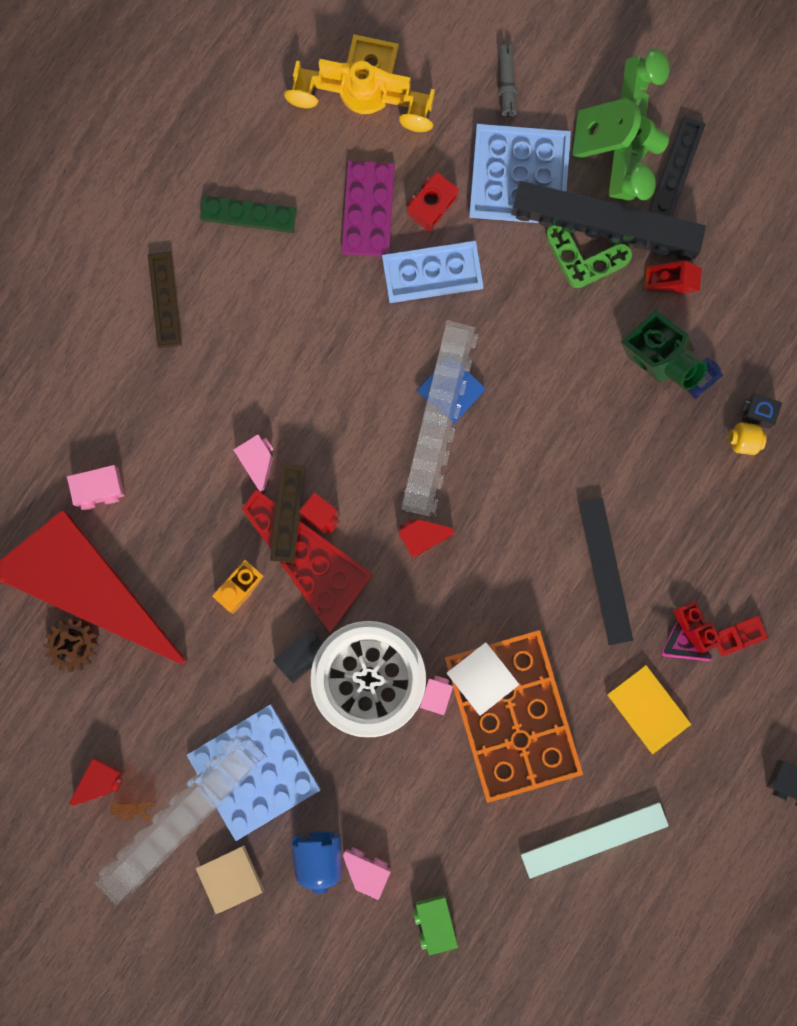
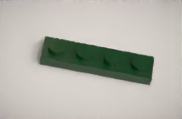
(248, 214)

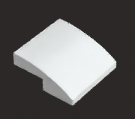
(482, 678)

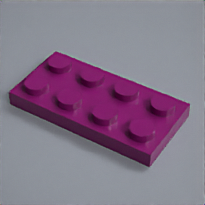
(368, 208)

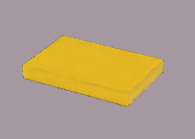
(648, 709)

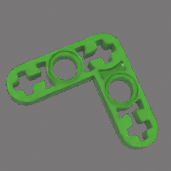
(585, 266)

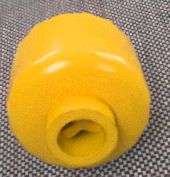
(747, 438)

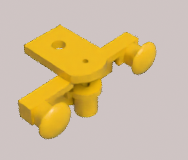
(364, 86)

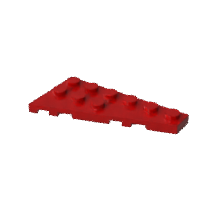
(320, 570)

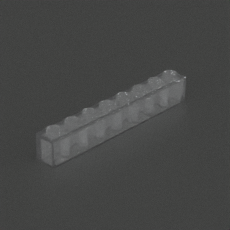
(438, 418)

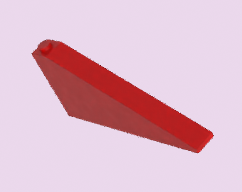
(71, 574)

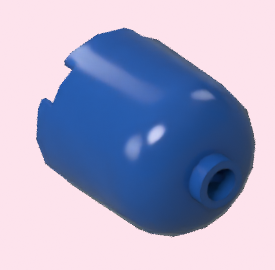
(317, 860)

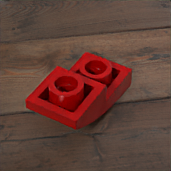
(699, 632)

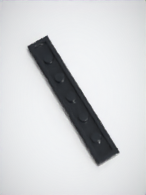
(677, 168)
(605, 571)

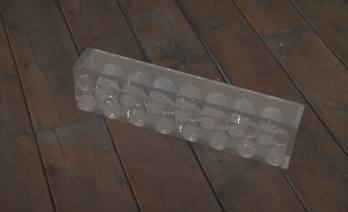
(181, 819)

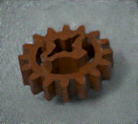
(76, 654)

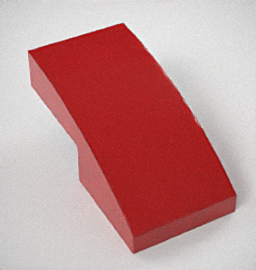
(741, 635)

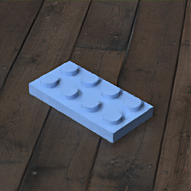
(432, 272)

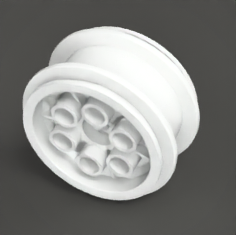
(337, 649)

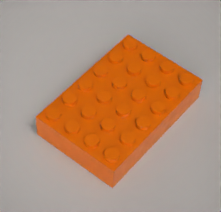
(526, 734)

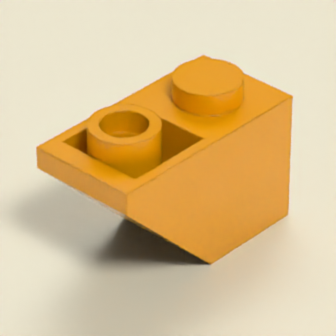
(238, 587)

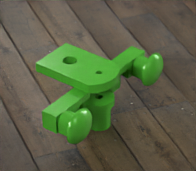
(626, 129)

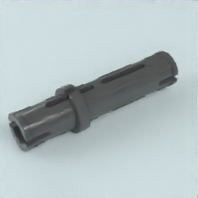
(508, 89)

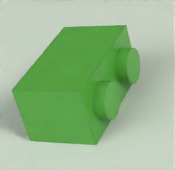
(436, 925)

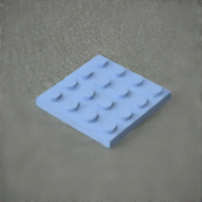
(514, 155)
(273, 786)

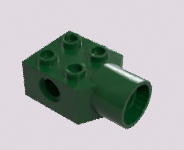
(664, 351)

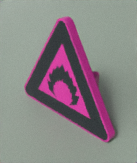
(680, 646)

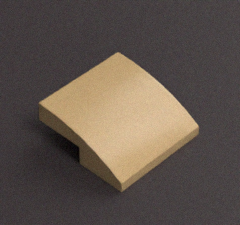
(230, 879)

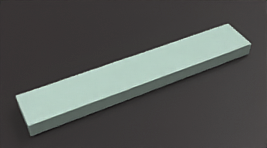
(594, 840)

